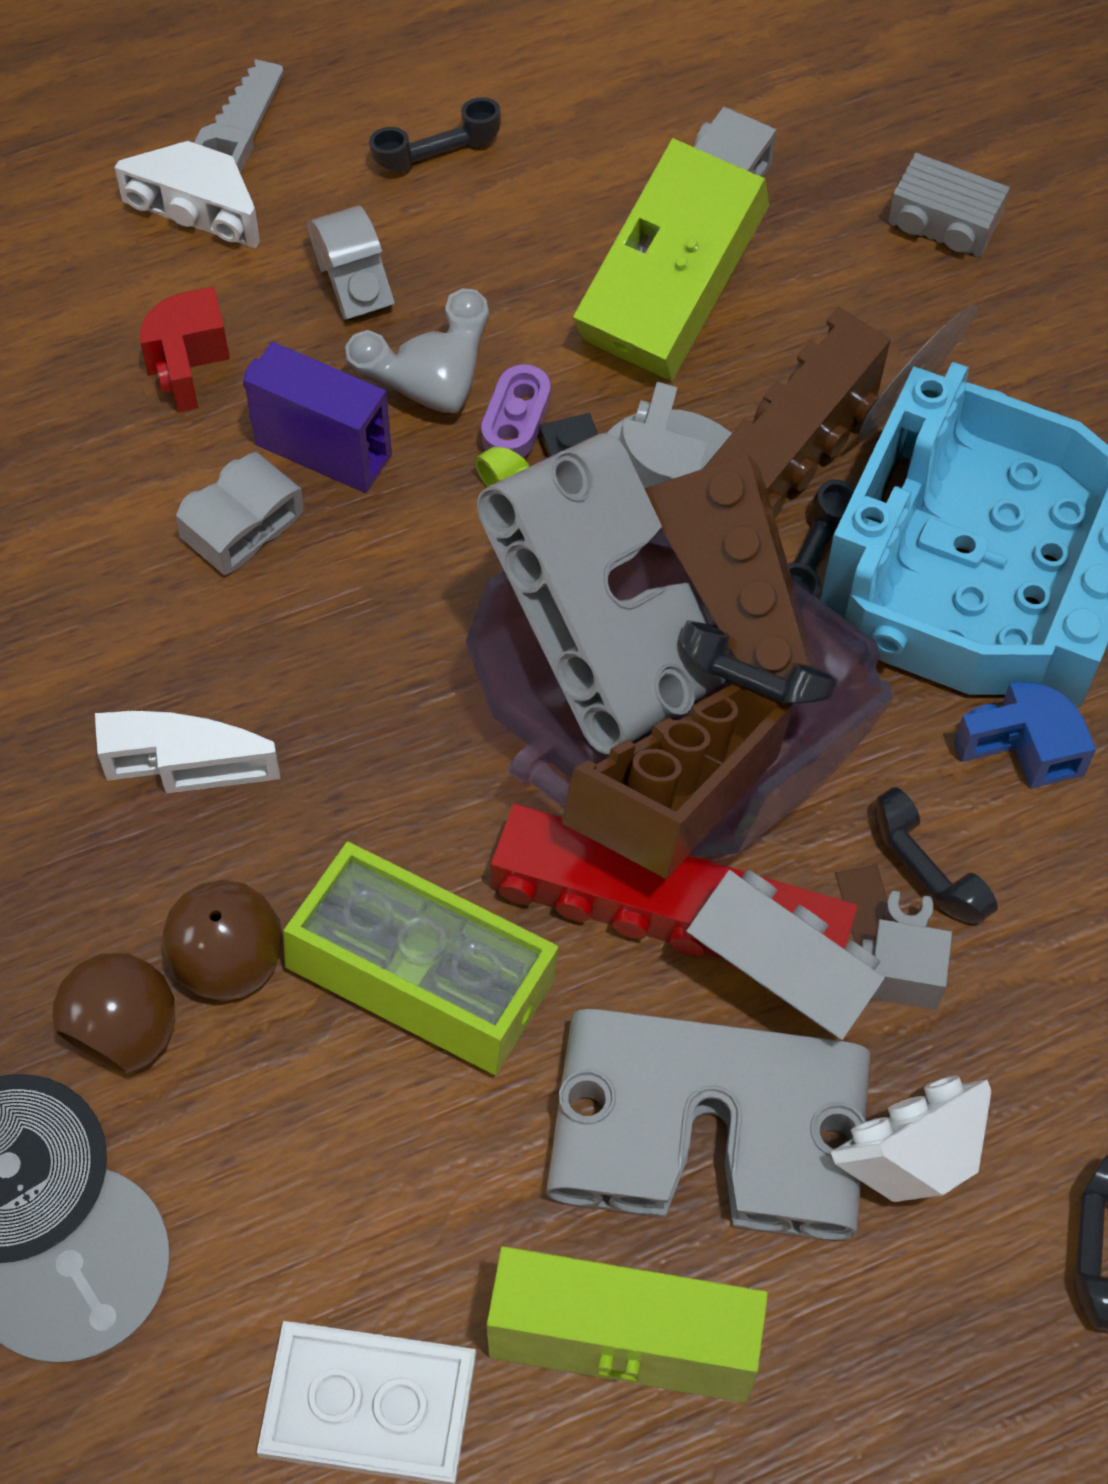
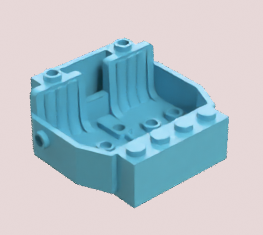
(1008, 491)

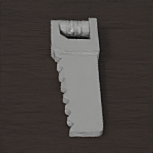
(242, 116)

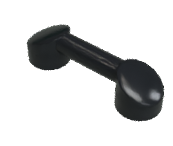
(479, 126)
(824, 516)
(707, 649)
(965, 899)
(1088, 1283)

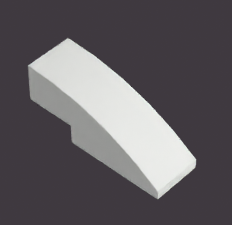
(182, 749)

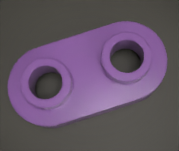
(511, 415)

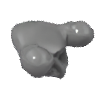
(433, 366)

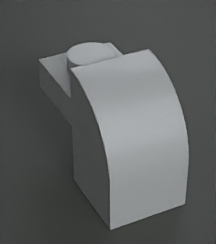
(350, 253)
(658, 452)

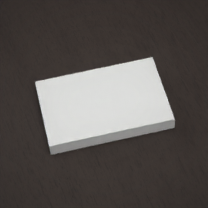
(367, 1403)

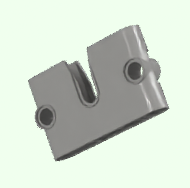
(557, 540)
(666, 1073)

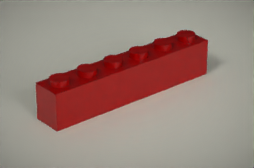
(584, 881)

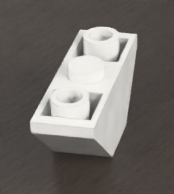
(191, 188)
(924, 1144)

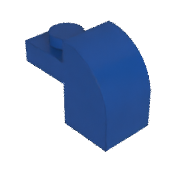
(1036, 724)

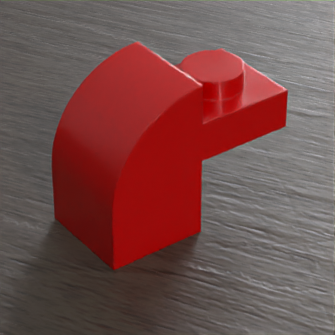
(181, 335)

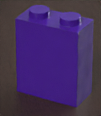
(318, 416)

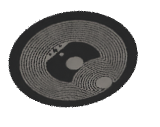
(48, 1164)

